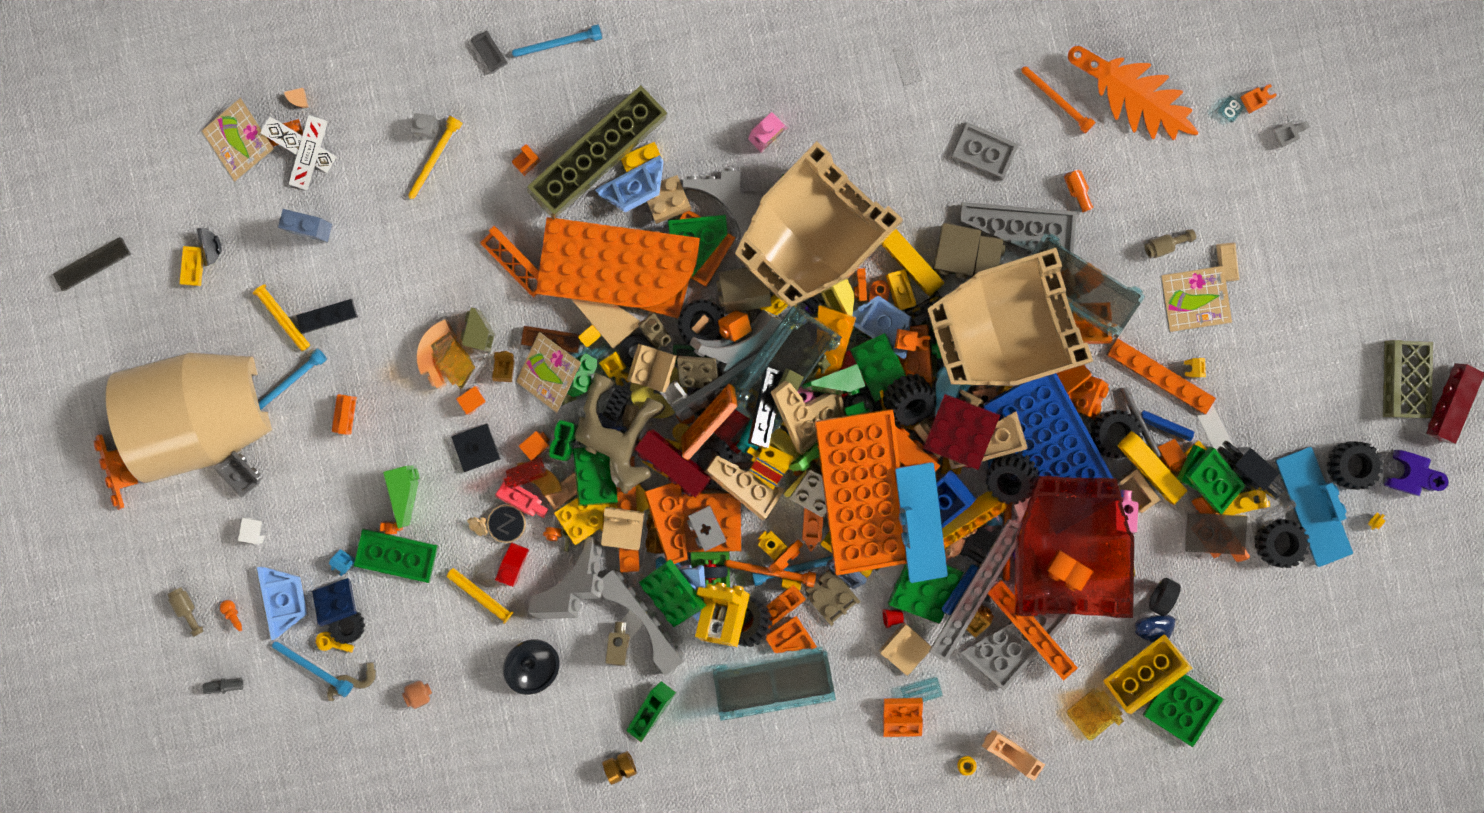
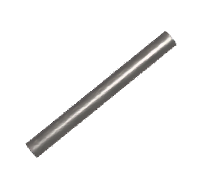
(1134, 410)

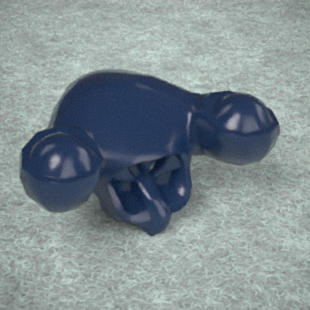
(1155, 627)

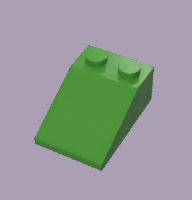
(402, 489)

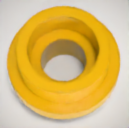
(1376, 521)
(969, 771)

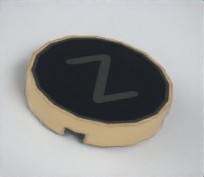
(506, 523)

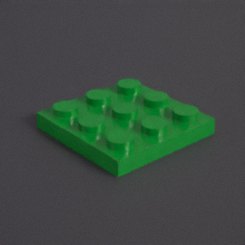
(672, 593)
(926, 596)
(1184, 709)

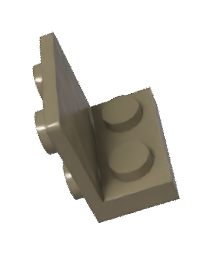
(697, 371)
(811, 491)

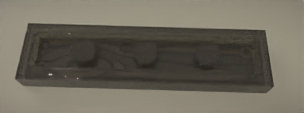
(91, 264)

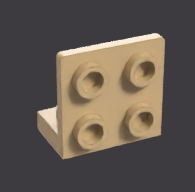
(651, 368)
(622, 528)
(905, 649)

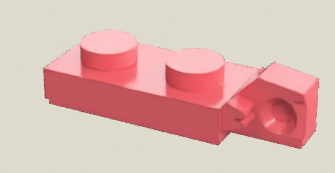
(521, 500)

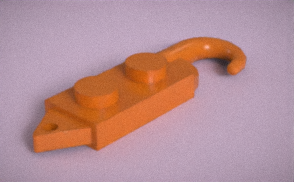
(811, 529)

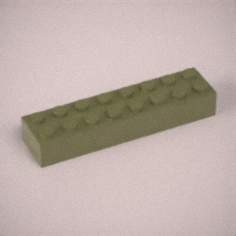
(597, 152)

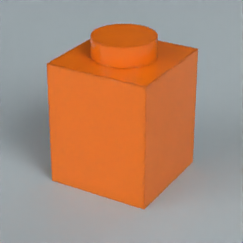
(734, 326)
(535, 445)
(1172, 455)

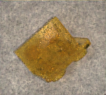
(1094, 713)

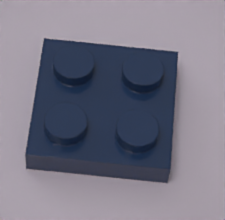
(334, 602)

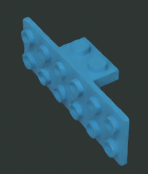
(1317, 506)
(921, 522)

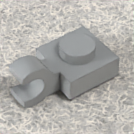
(1289, 133)

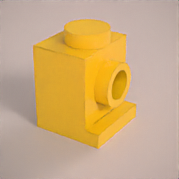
(779, 546)

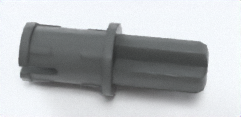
(223, 686)

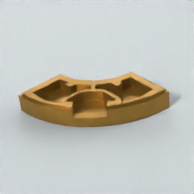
(547, 484)

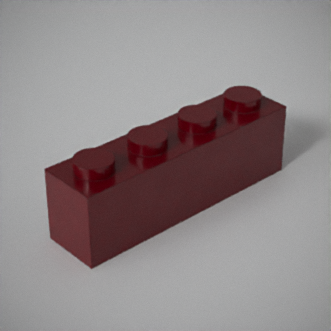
(1455, 403)
(670, 461)

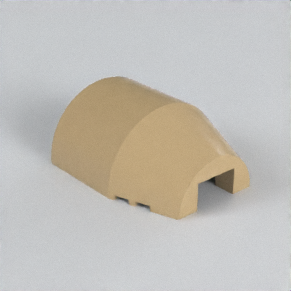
(813, 229)
(1009, 325)
(184, 413)

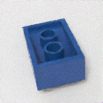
(952, 497)

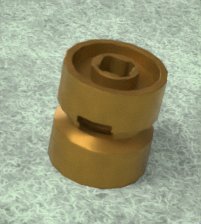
(618, 768)

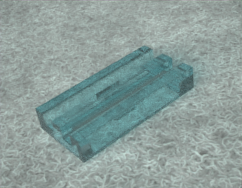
(921, 691)

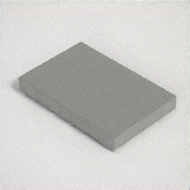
(984, 151)

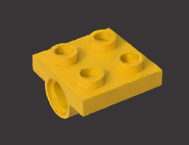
(579, 520)

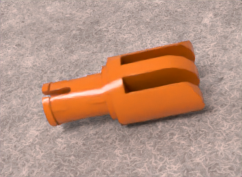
(1078, 188)

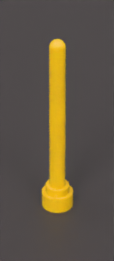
(452, 125)

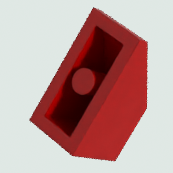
(512, 564)

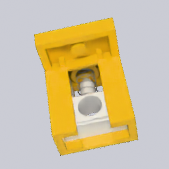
(730, 616)

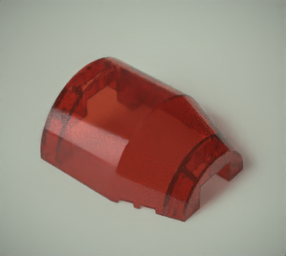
(1090, 526)

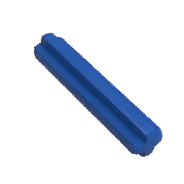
(1167, 425)
(955, 596)

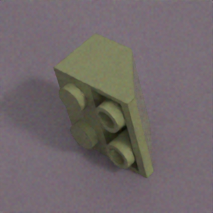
(477, 332)

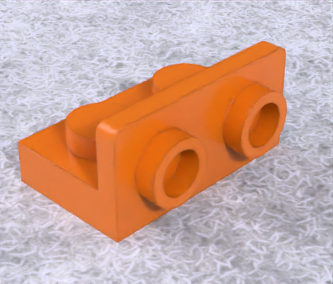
(344, 414)

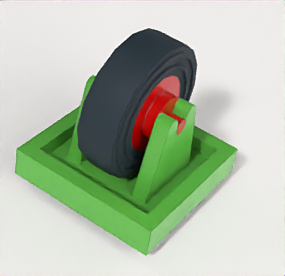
(713, 566)

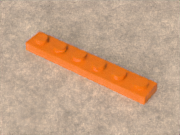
(1161, 376)
(628, 558)
(1033, 632)

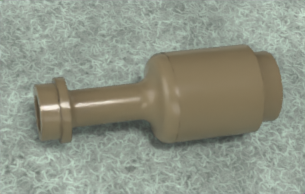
(1166, 244)
(183, 607)

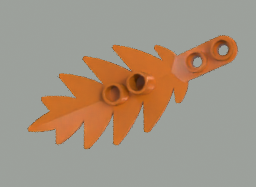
(1138, 93)

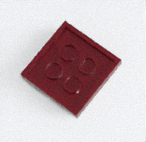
(961, 431)

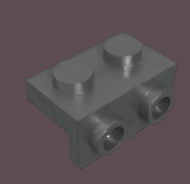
(238, 474)

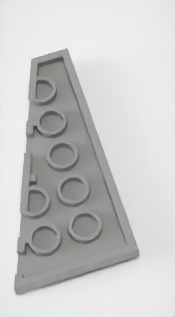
(1021, 225)
(1007, 651)

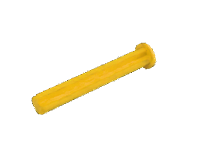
(281, 317)
(479, 595)

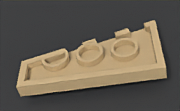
(796, 416)
(1005, 440)
(744, 486)

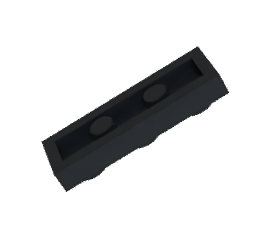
(327, 316)

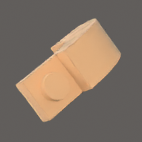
(425, 360)
(1013, 754)

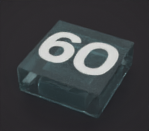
(1230, 109)

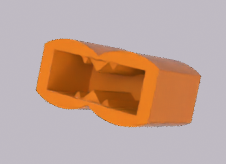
(1068, 570)

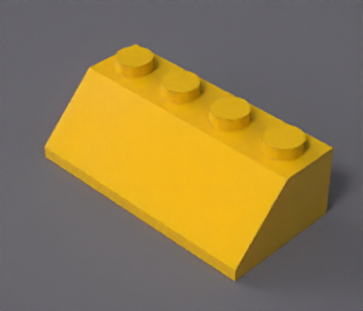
(1147, 674)

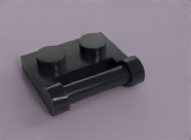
(920, 312)
(983, 539)

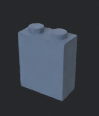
(305, 225)

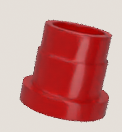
(892, 617)

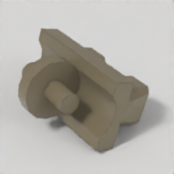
(655, 331)

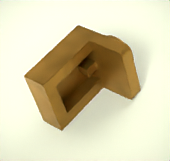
(503, 366)

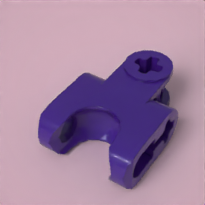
(1416, 475)

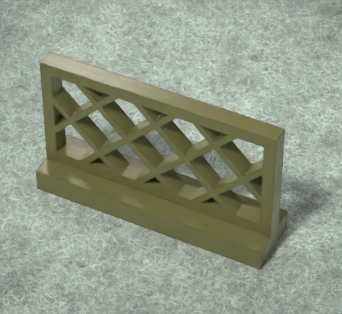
(1393, 374)

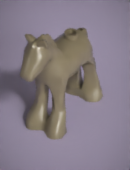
(612, 442)

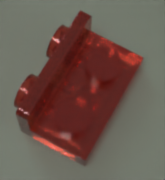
(525, 473)

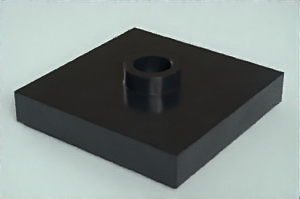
(475, 447)

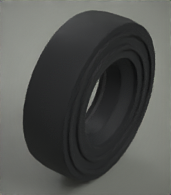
(627, 343)

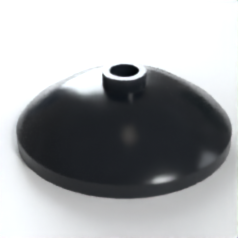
(536, 674)

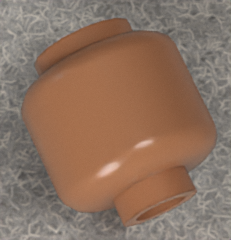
(416, 694)

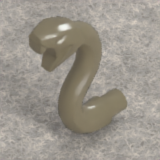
(370, 677)

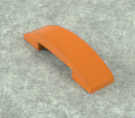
(781, 605)

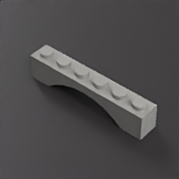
(664, 653)

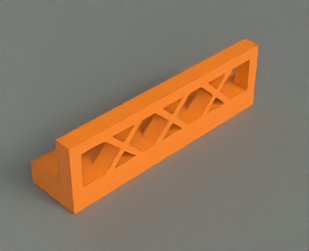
(503, 240)

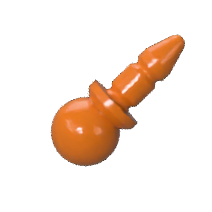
(228, 609)

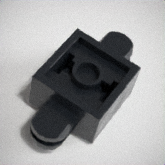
(1251, 469)

